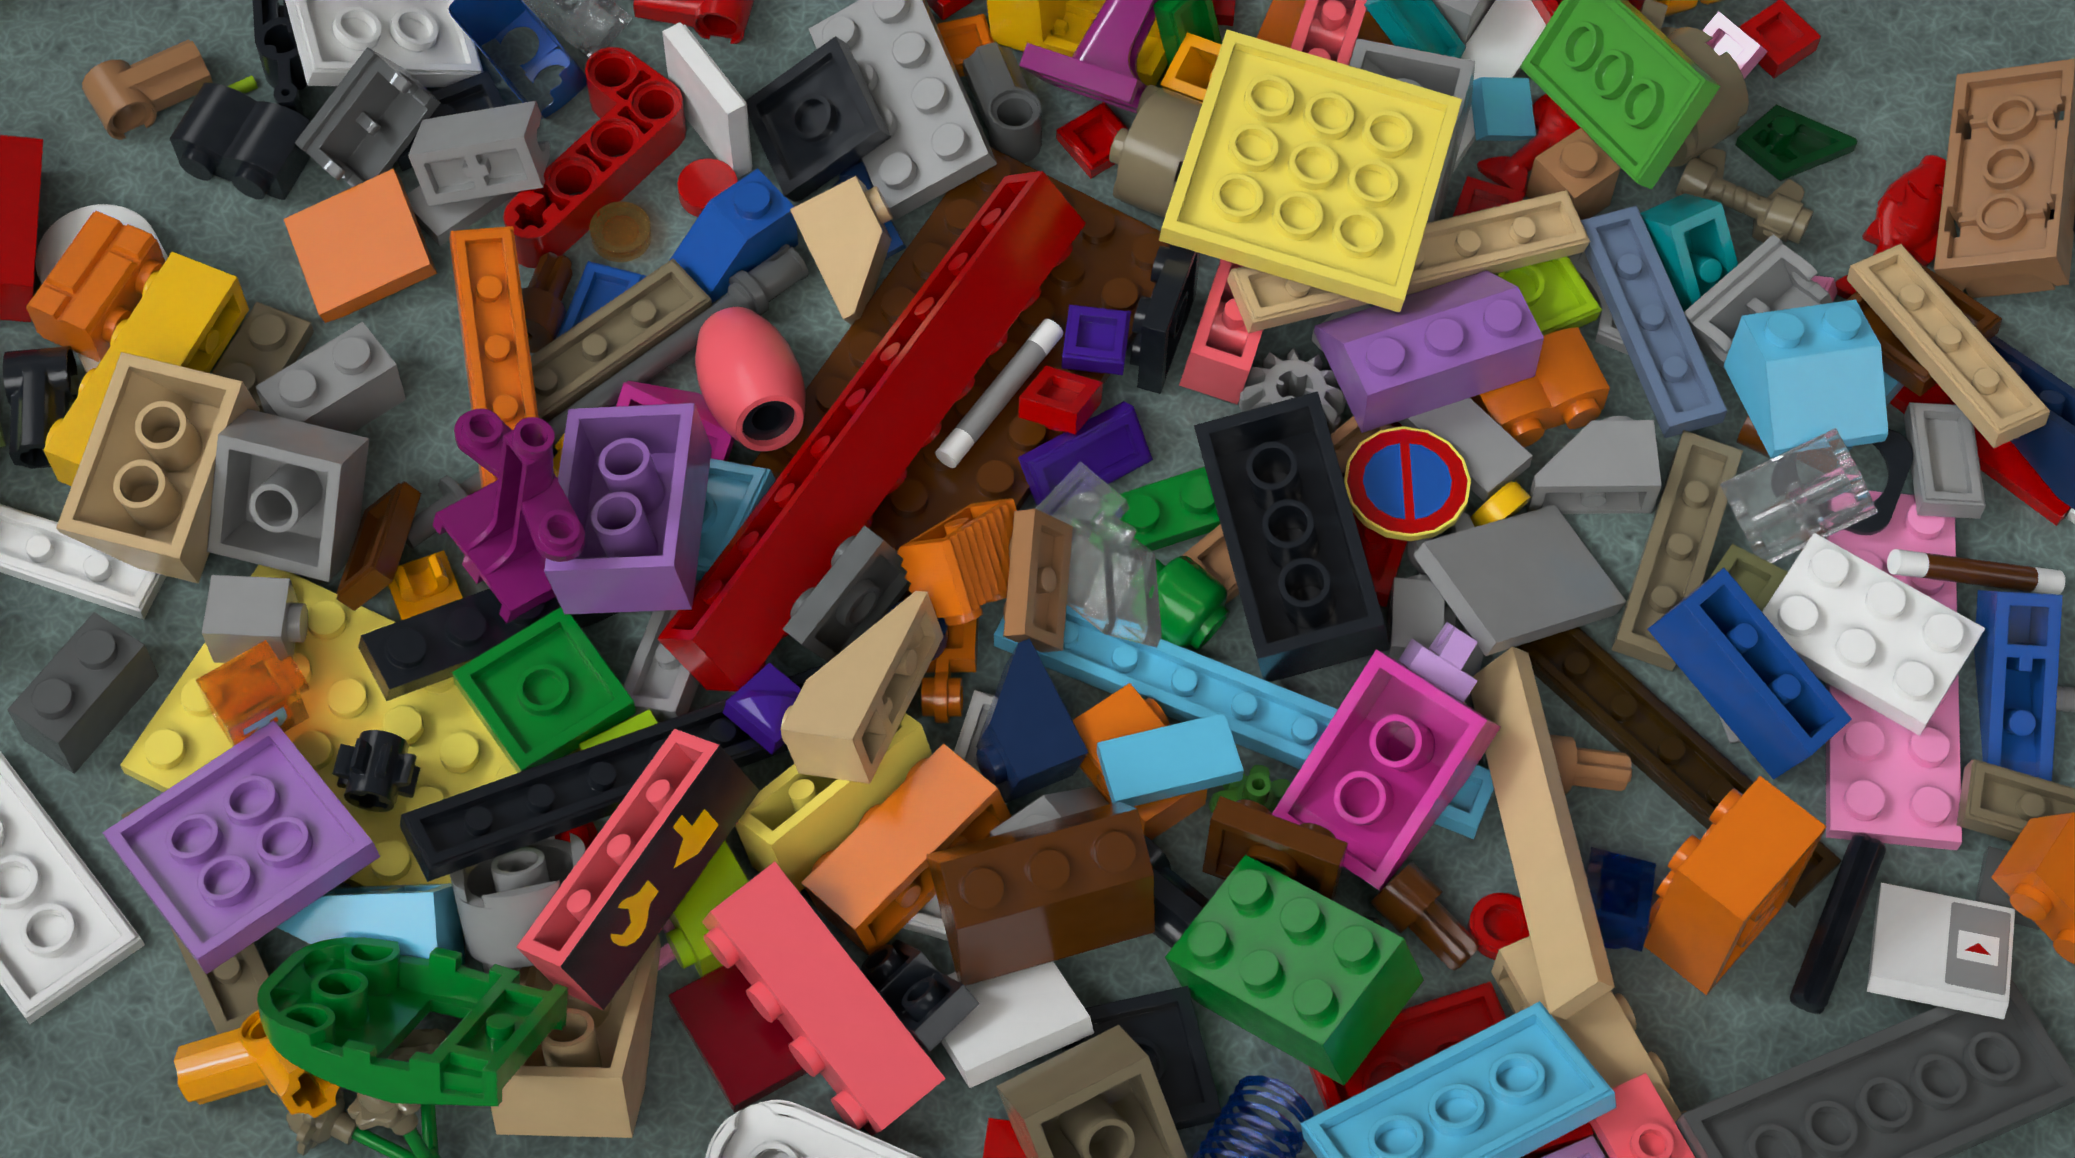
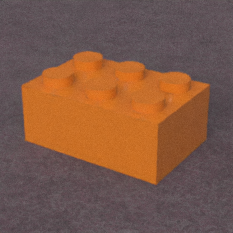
(1730, 882)

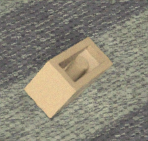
(847, 241)

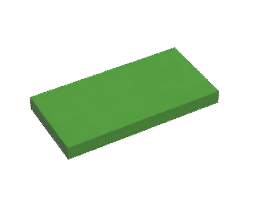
(1620, 82)

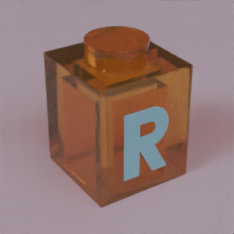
(254, 692)

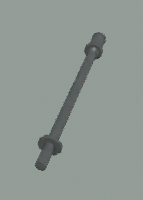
(746, 290)

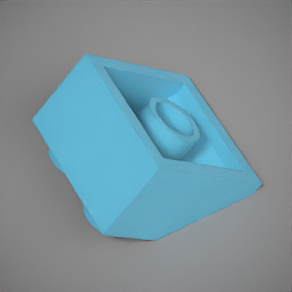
(1810, 374)

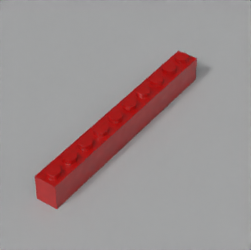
(873, 431)

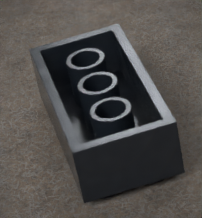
(1291, 537)

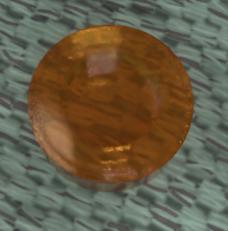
(620, 231)

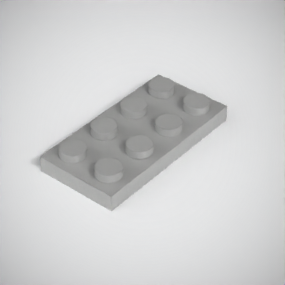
(918, 96)

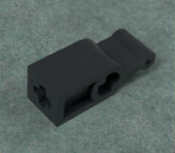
(278, 52)

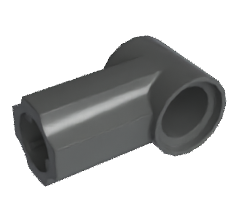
(1004, 101)

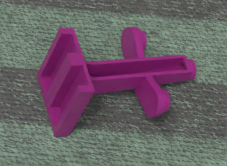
(1104, 60)
(518, 518)

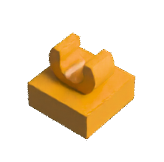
(424, 585)

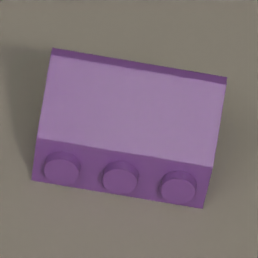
(1433, 352)

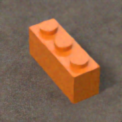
(882, 868)

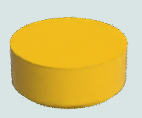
(1502, 504)

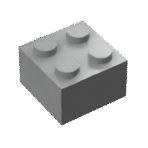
(287, 494)

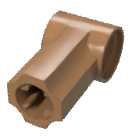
(134, 93)

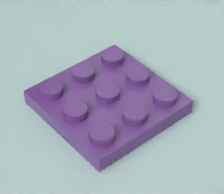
(241, 846)

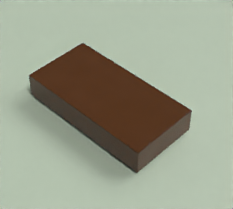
(378, 545)

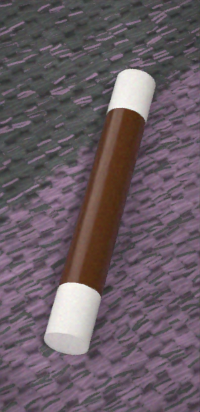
(1975, 572)

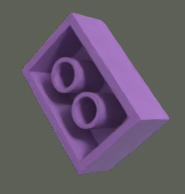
(641, 498)

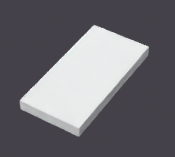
(53, 912)

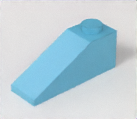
(410, 914)

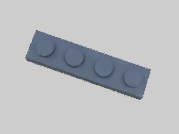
(1652, 323)

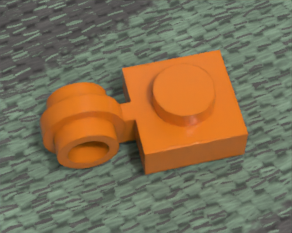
(944, 695)

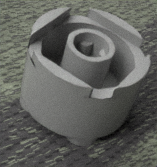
(507, 894)

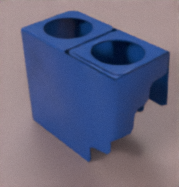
(495, 18)

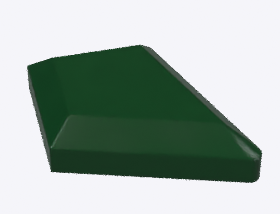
(1792, 143)

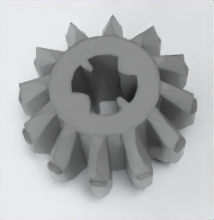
(1290, 379)

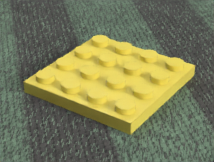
(1311, 171)

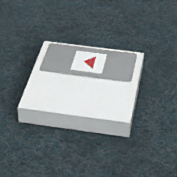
(1942, 950)

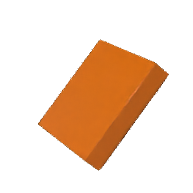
(360, 246)

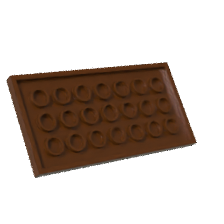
(1105, 270)

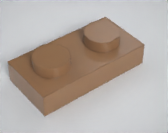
(1038, 580)

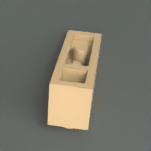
(861, 695)

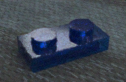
(1621, 897)

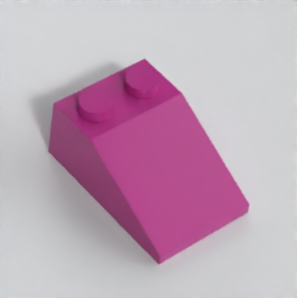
(1387, 767)

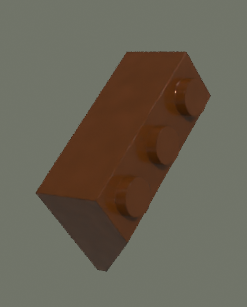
(1045, 892)

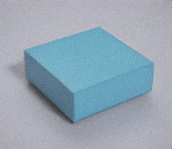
(1502, 109)

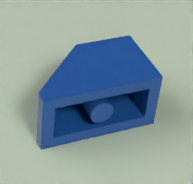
(736, 233)

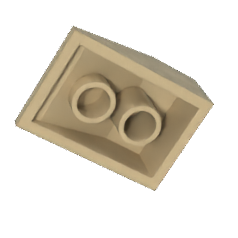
(592, 1070)

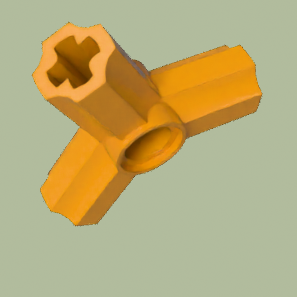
(246, 1061)

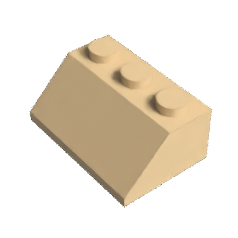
(152, 466)

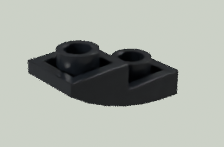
(917, 992)

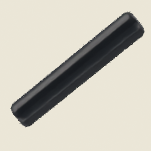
(1837, 924)

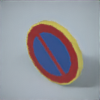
(1407, 483)

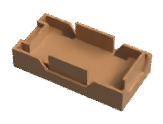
(2002, 178)

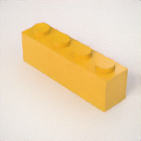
(181, 320)

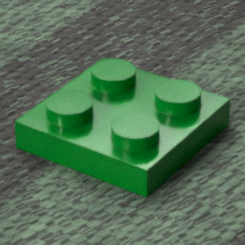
(543, 691)

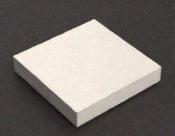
(709, 99)
(1016, 1022)

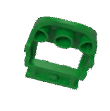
(355, 1000)

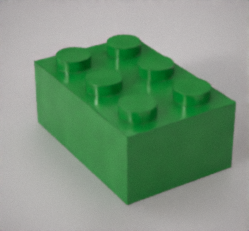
(1295, 969)

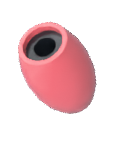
(750, 379)

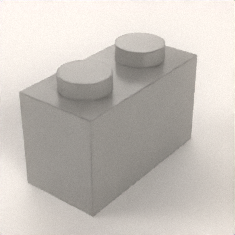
(336, 384)

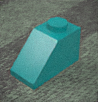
(1692, 244)

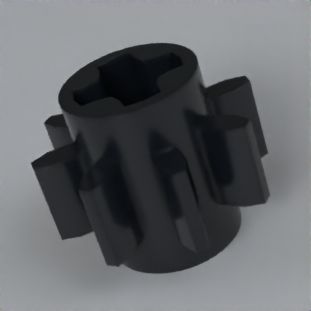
(376, 770)

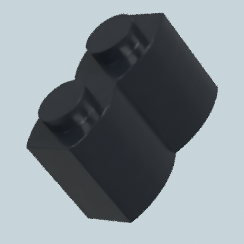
(241, 142)

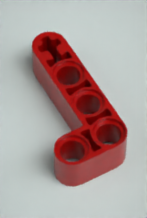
(551, 217)

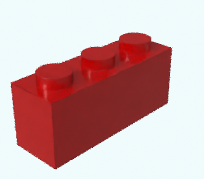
(18, 223)

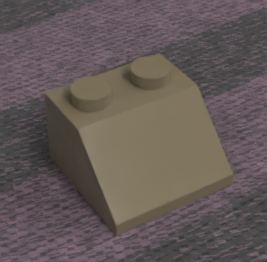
(1092, 1104)

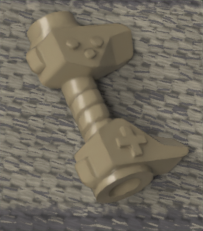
(1777, 214)

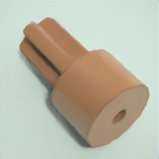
(1590, 766)

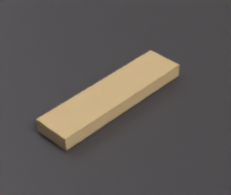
(1948, 346)

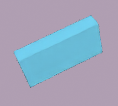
(1170, 761)

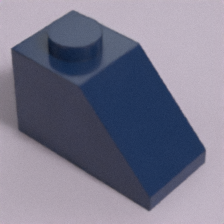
(1027, 730)

